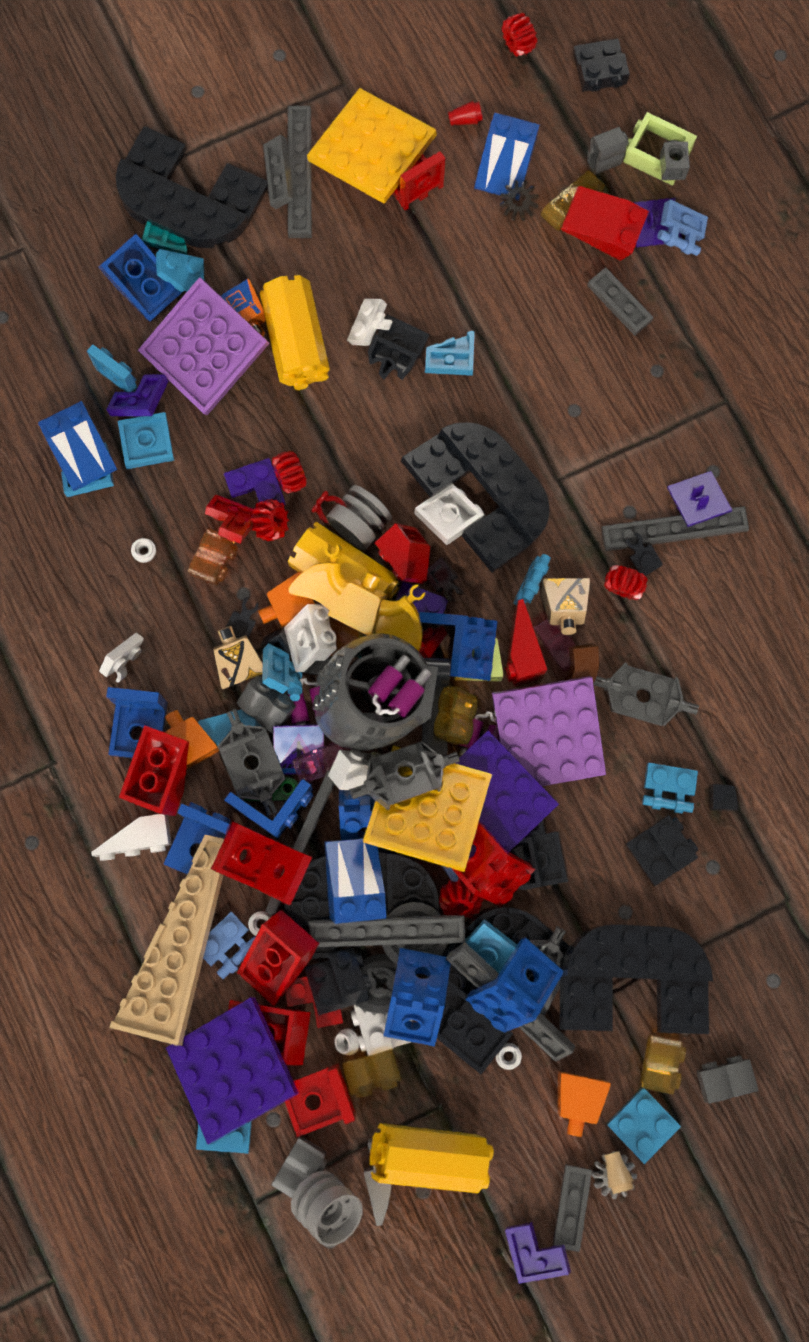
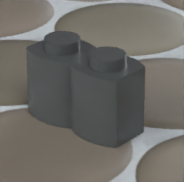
(607, 150)
(266, 704)
(727, 1079)
(301, 1162)

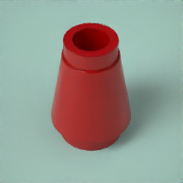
(466, 114)

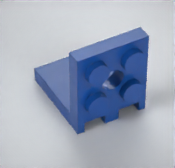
(469, 635)
(134, 710)
(354, 815)
(286, 816)
(191, 832)
(512, 997)
(417, 998)

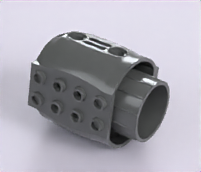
(343, 720)

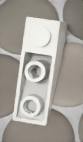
(350, 768)
(144, 833)

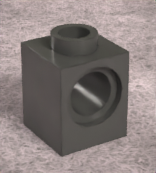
(671, 168)

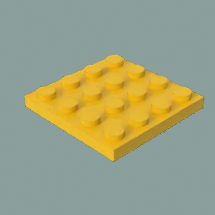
(371, 145)
(436, 823)

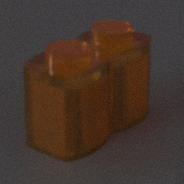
(212, 557)

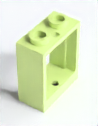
(659, 127)

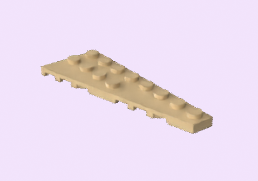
(167, 980)

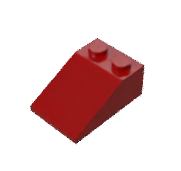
(605, 222)
(525, 657)
(157, 772)
(277, 957)
(288, 1029)

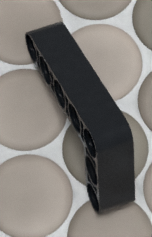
(442, 681)

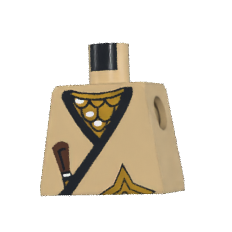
(565, 602)
(236, 658)

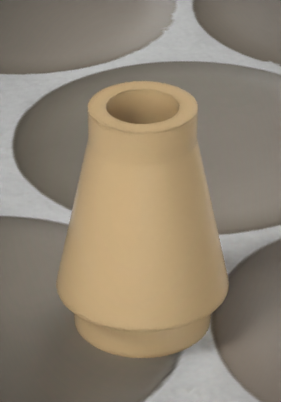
(617, 1173)

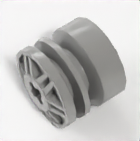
(362, 513)
(326, 1208)

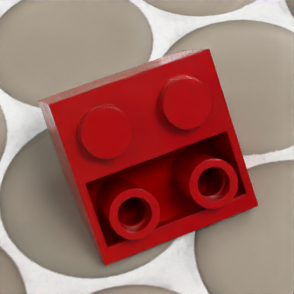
(406, 553)

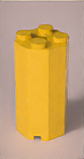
(294, 331)
(353, 562)
(430, 1158)

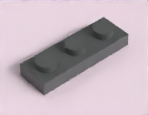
(278, 172)
(620, 301)
(572, 1207)

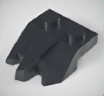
(397, 348)
(547, 858)

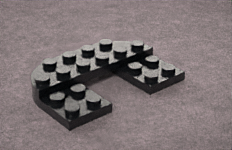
(200, 220)
(501, 472)
(403, 882)
(638, 954)
(461, 1027)

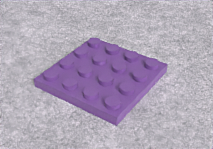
(203, 346)
(552, 730)

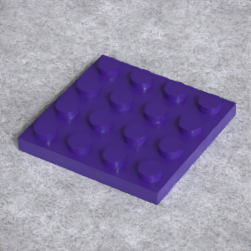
(513, 799)
(232, 1070)

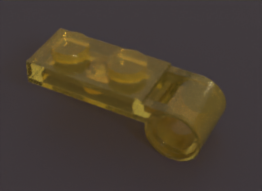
(557, 208)

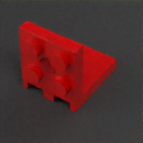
(421, 179)
(262, 863)
(493, 870)
(334, 1097)

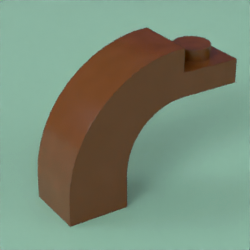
(583, 661)

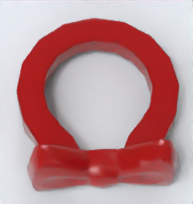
(324, 497)

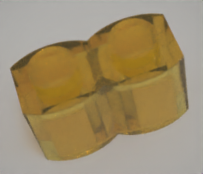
(455, 715)
(662, 1064)
(372, 1072)

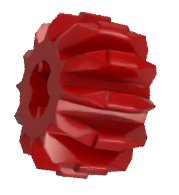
(519, 34)
(289, 472)
(269, 520)
(625, 582)
(459, 900)

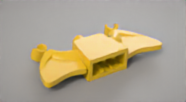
(359, 602)

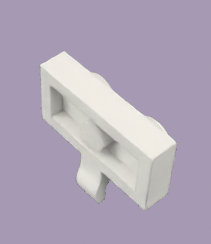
(367, 321)
(117, 658)

